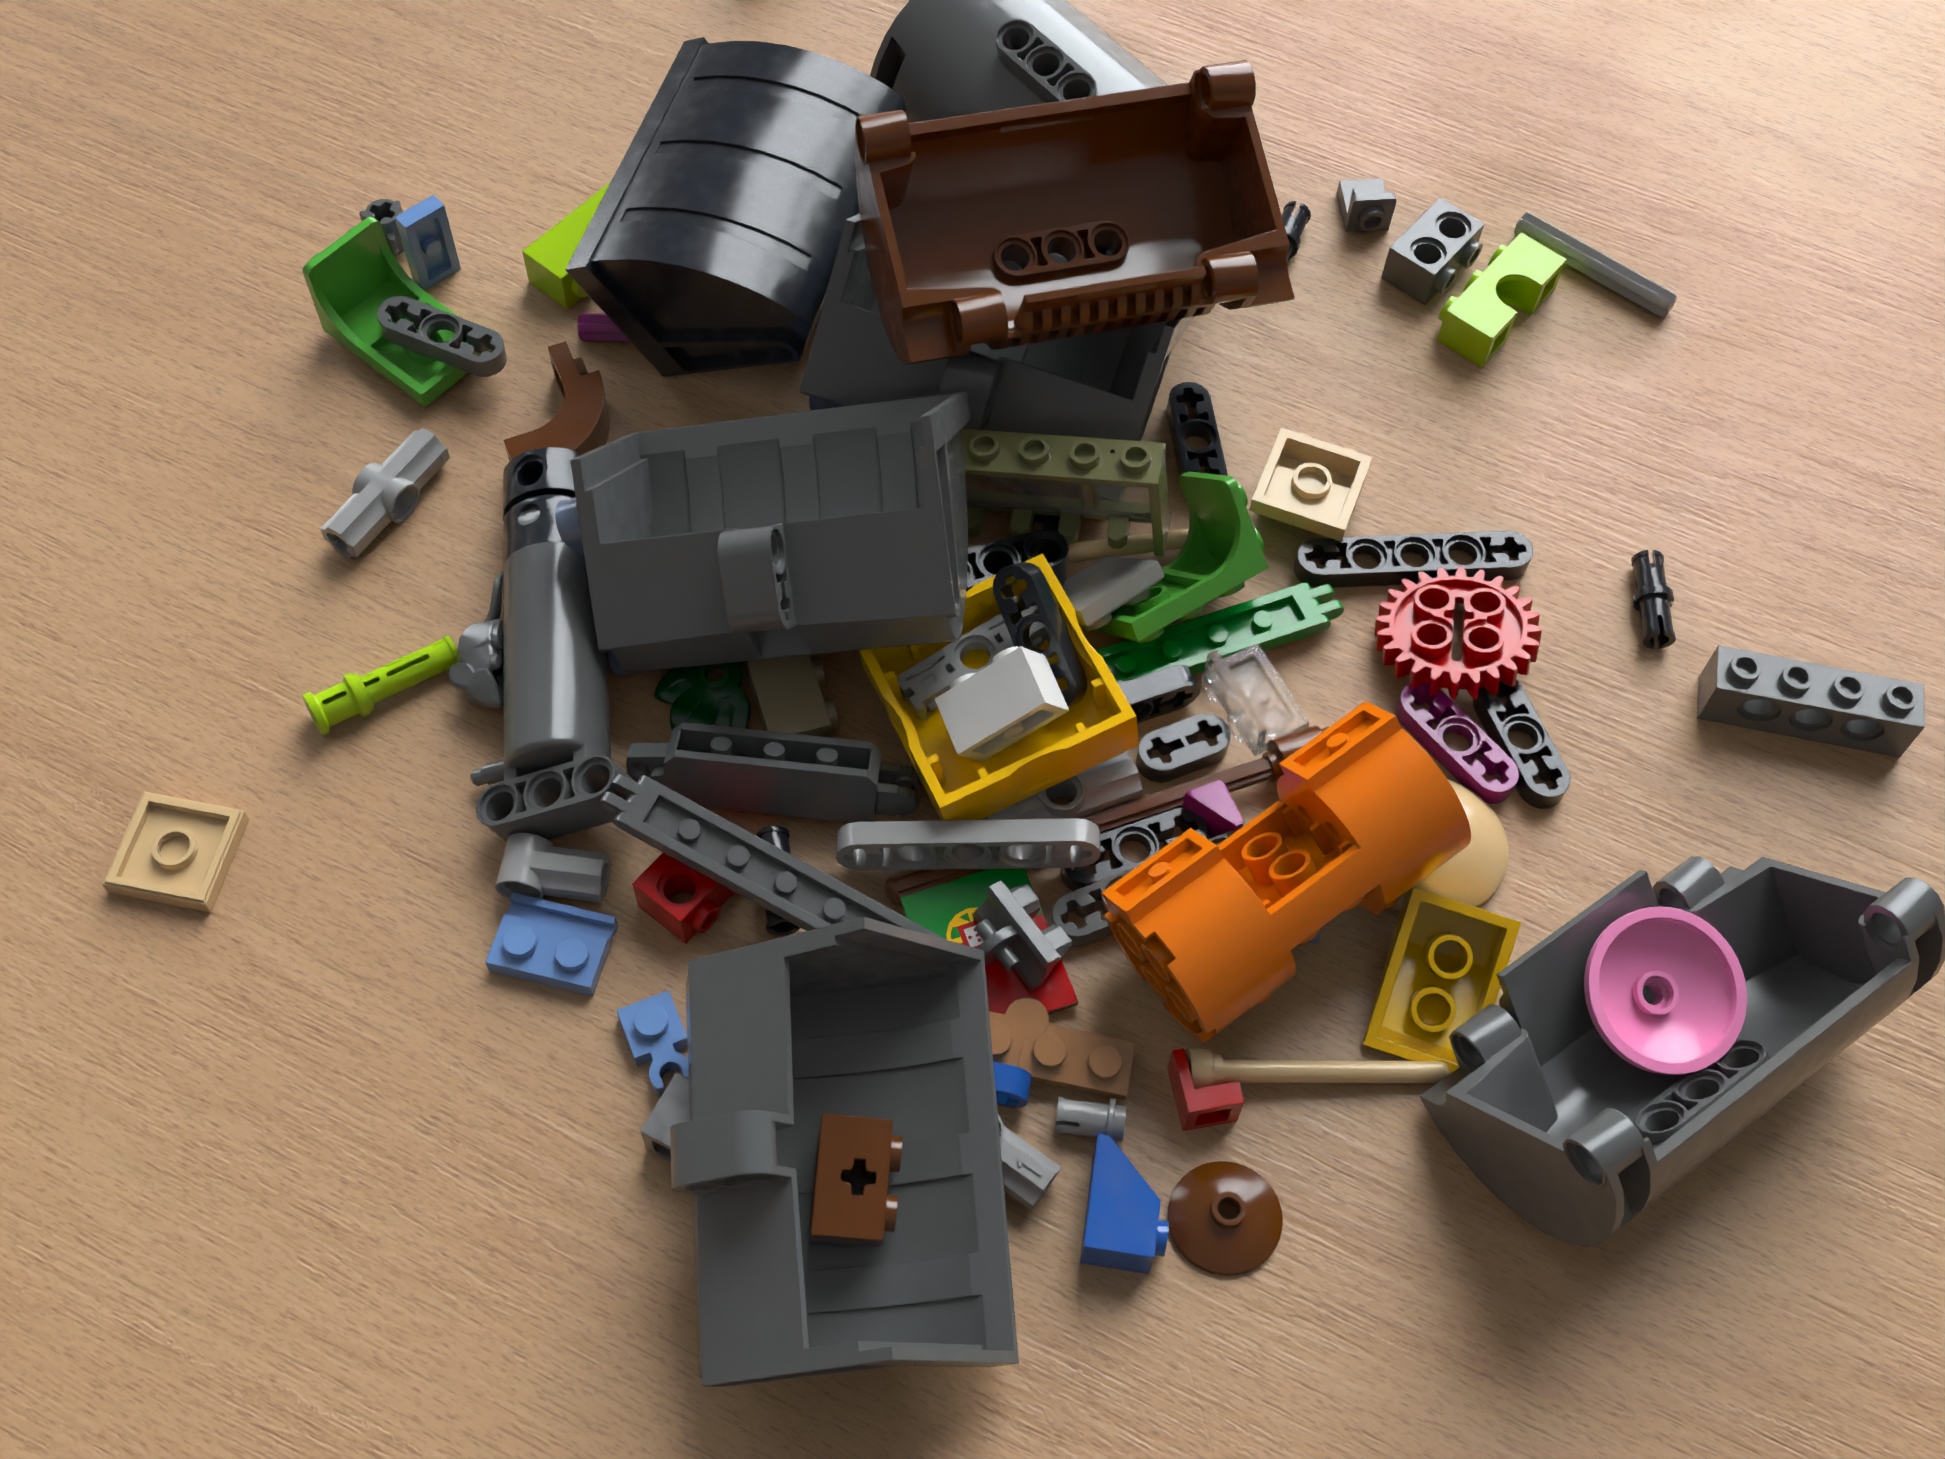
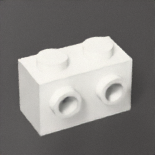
(1001, 703)

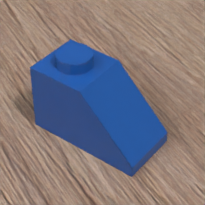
(1121, 1214)

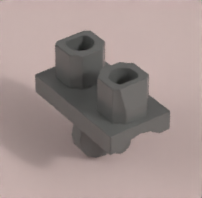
(1014, 937)

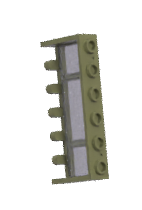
(1069, 480)

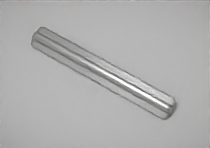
(1598, 266)

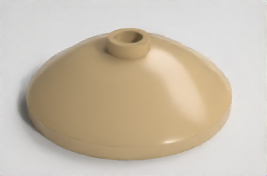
(1481, 866)

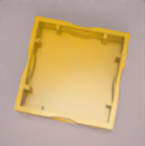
(1074, 742)

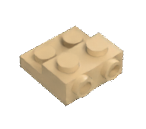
(1311, 484)

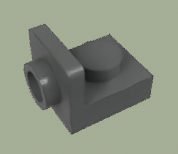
(1365, 205)

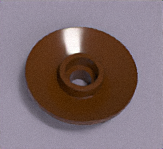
(1219, 1243)

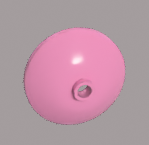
(1693, 983)

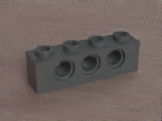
(1811, 701)

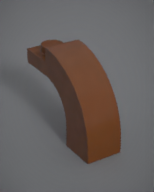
(584, 416)

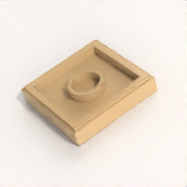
(176, 852)

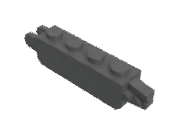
(777, 773)

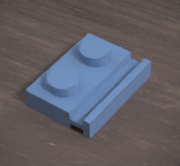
(552, 944)

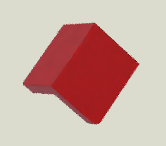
(1203, 1105)

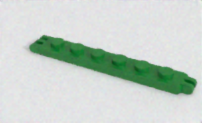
(1263, 620)

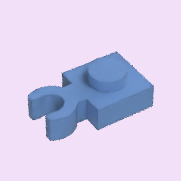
(655, 1035)

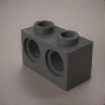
(1433, 251)

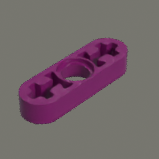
(1457, 762)

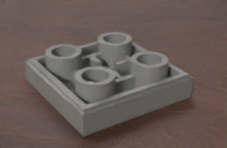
(1109, 585)

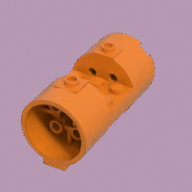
(1353, 826)

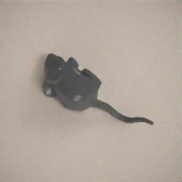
(481, 656)

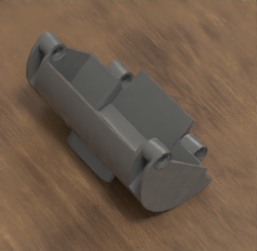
(1000, 56)
(1593, 1141)

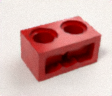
(670, 877)

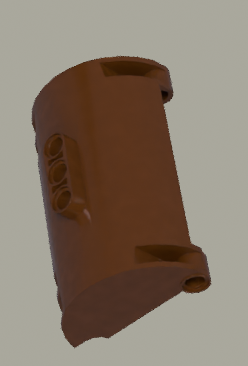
(1150, 173)

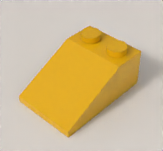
(1437, 975)

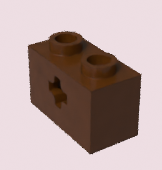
(845, 1144)

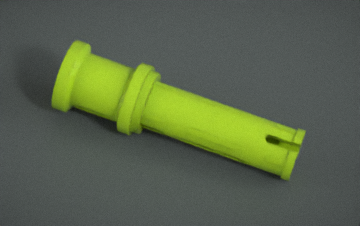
(358, 694)

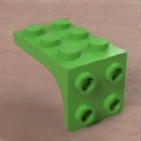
(349, 286)
(1213, 563)

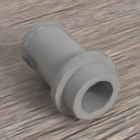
(1090, 1118)

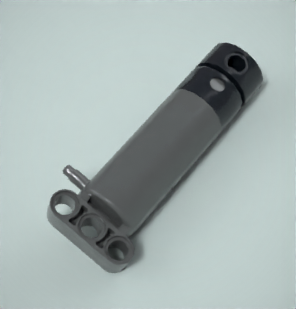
(552, 668)

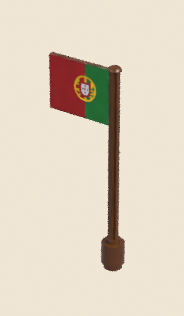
(948, 897)

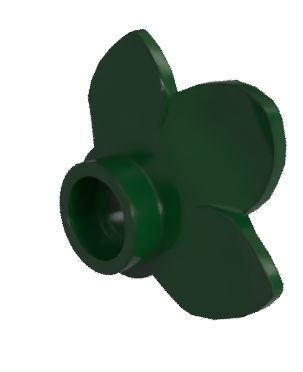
(703, 701)

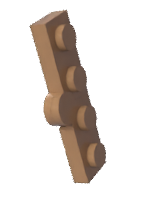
(1059, 1053)

